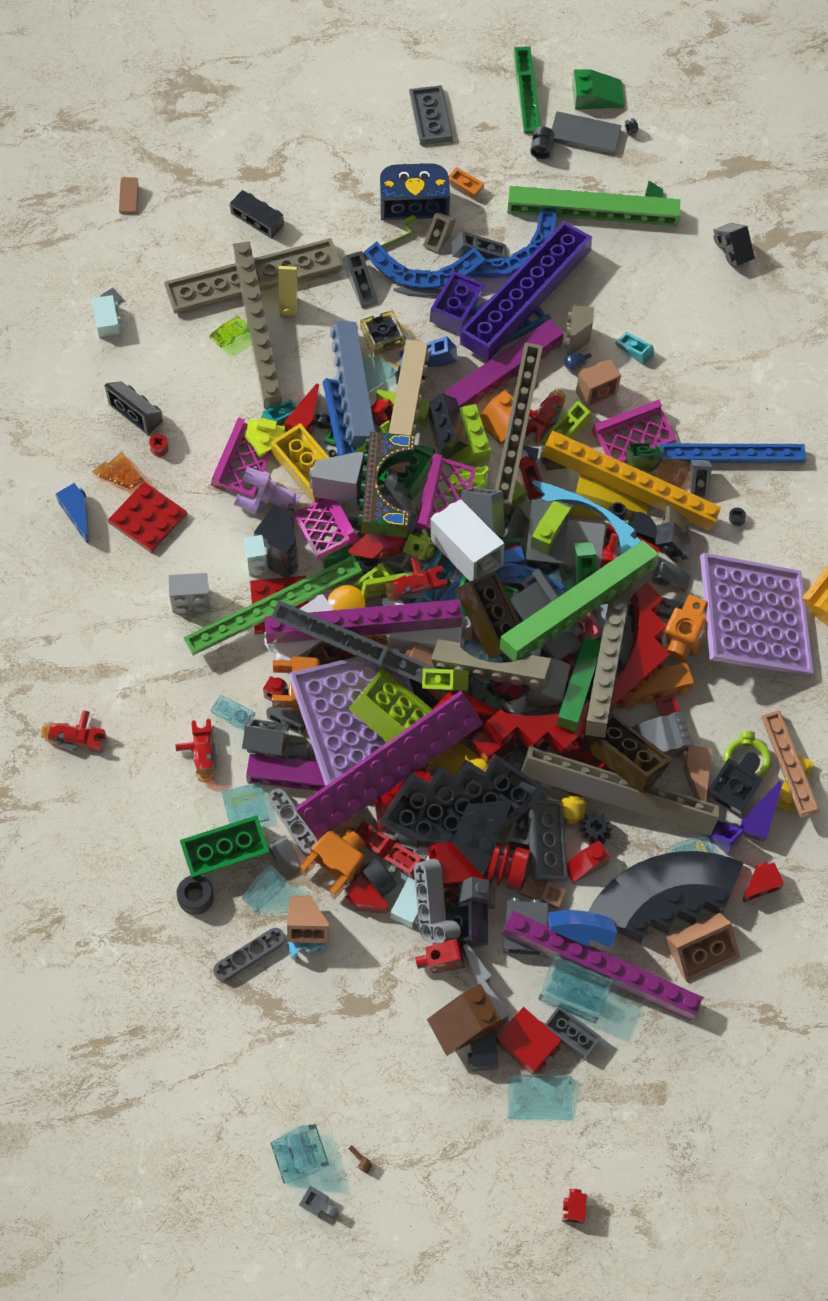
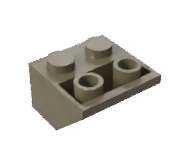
(578, 328)

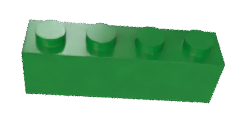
(224, 846)

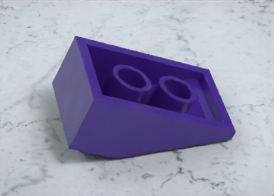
(456, 302)

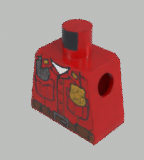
(449, 956)

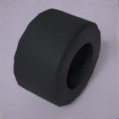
(378, 876)
(201, 905)

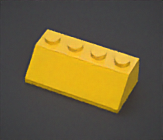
(297, 454)

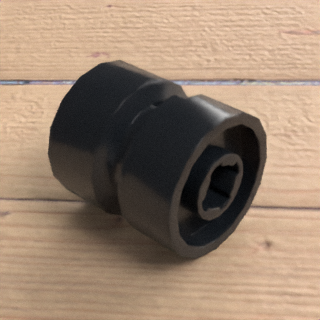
(542, 142)

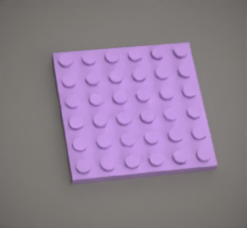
(756, 615)
(324, 701)

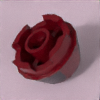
(508, 691)

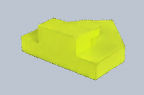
(261, 433)

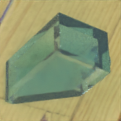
(264, 888)

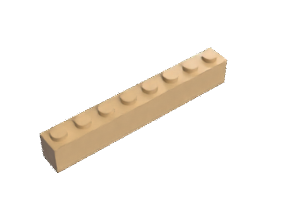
(407, 392)

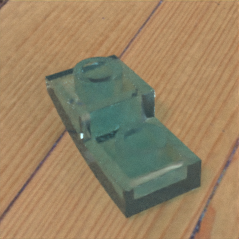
(232, 711)

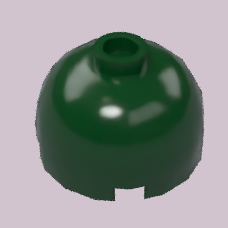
(643, 456)

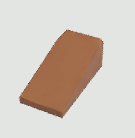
(128, 194)

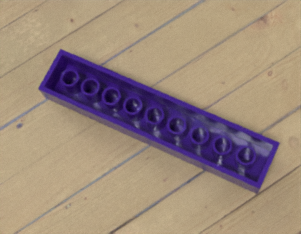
(525, 290)

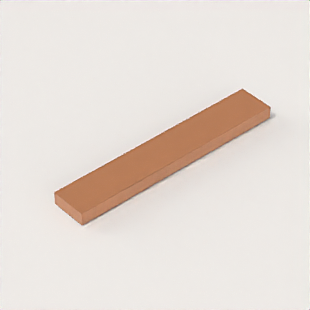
(790, 764)

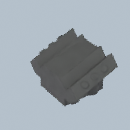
(396, 494)
(666, 733)

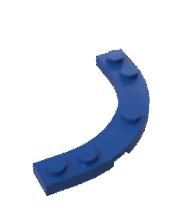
(502, 267)
(421, 278)
(508, 574)

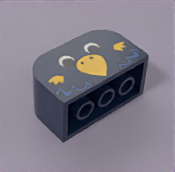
(414, 191)

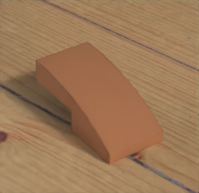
(539, 890)

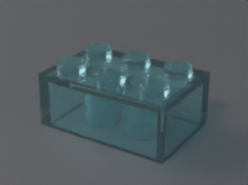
(575, 989)

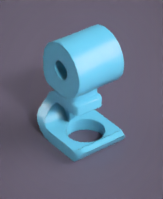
(295, 947)

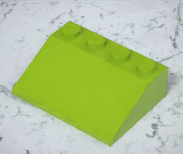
(388, 706)

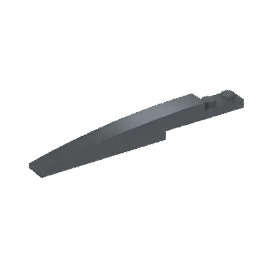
(350, 642)

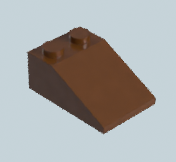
(464, 1020)

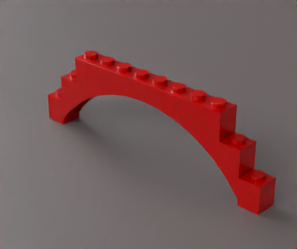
(643, 659)

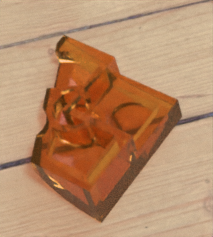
(673, 471)
(120, 472)

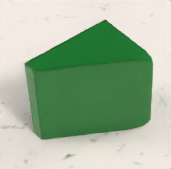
(653, 190)

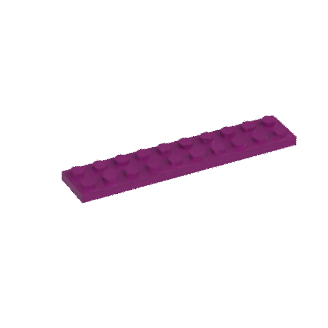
(389, 765)

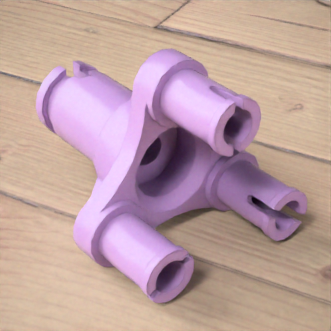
(267, 493)

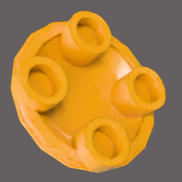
(346, 598)

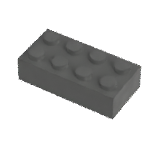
(573, 1032)

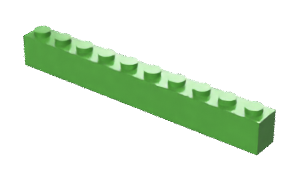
(595, 205)
(579, 601)

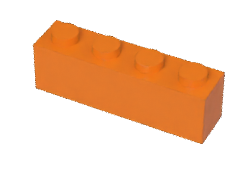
(665, 682)

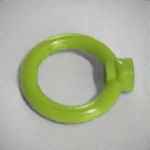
(747, 739)

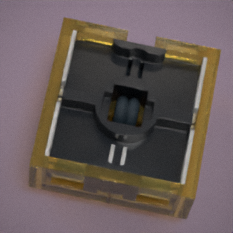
(383, 332)

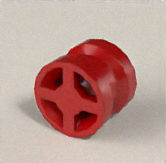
(158, 450)

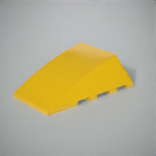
(604, 497)

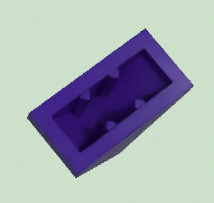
(726, 836)

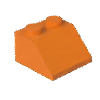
(497, 415)

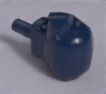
(575, 361)

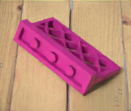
(632, 417)
(228, 457)
(431, 488)
(338, 520)

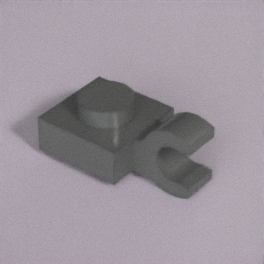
(315, 1202)

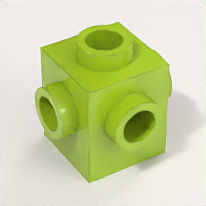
(420, 547)

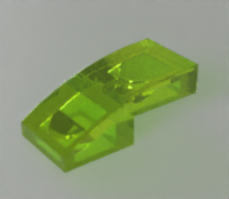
(228, 331)

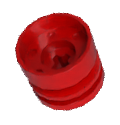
(508, 866)

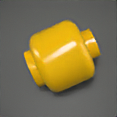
(574, 808)

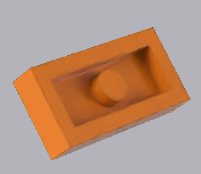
(465, 182)

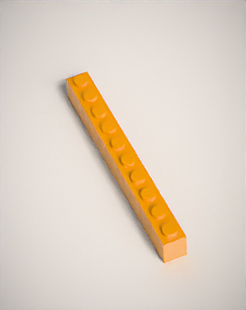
(630, 480)

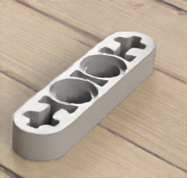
(292, 822)

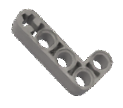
(431, 904)

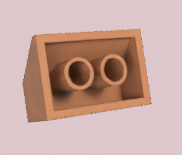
(703, 946)

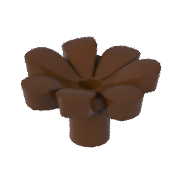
(451, 895)

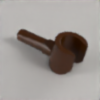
(365, 1164)

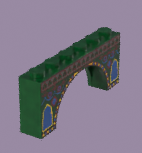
(378, 514)

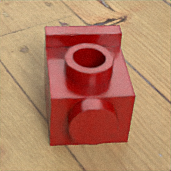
(275, 686)
(574, 1206)

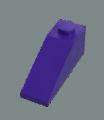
(760, 817)

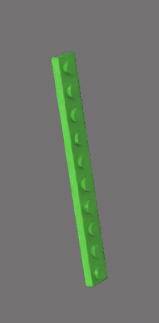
(254, 614)

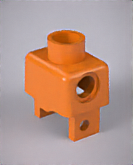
(691, 636)
(289, 666)
(337, 856)

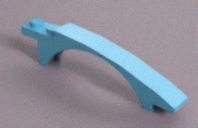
(625, 532)

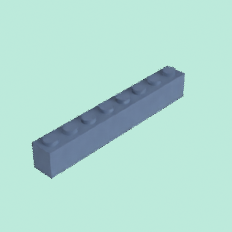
(352, 382)

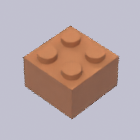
(598, 383)

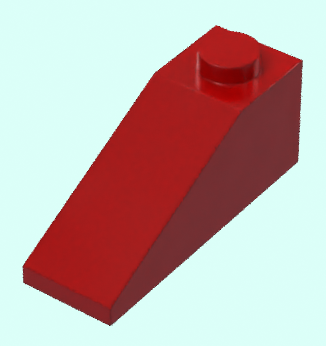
(305, 411)

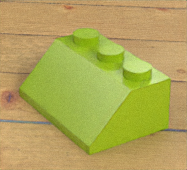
(478, 448)

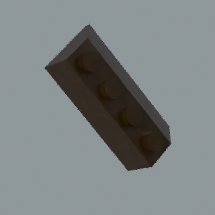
(488, 611)
(628, 754)

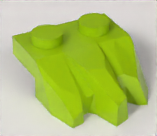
(480, 479)

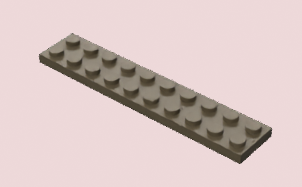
(223, 282)

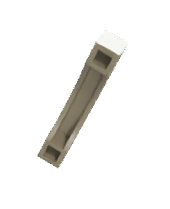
(530, 671)

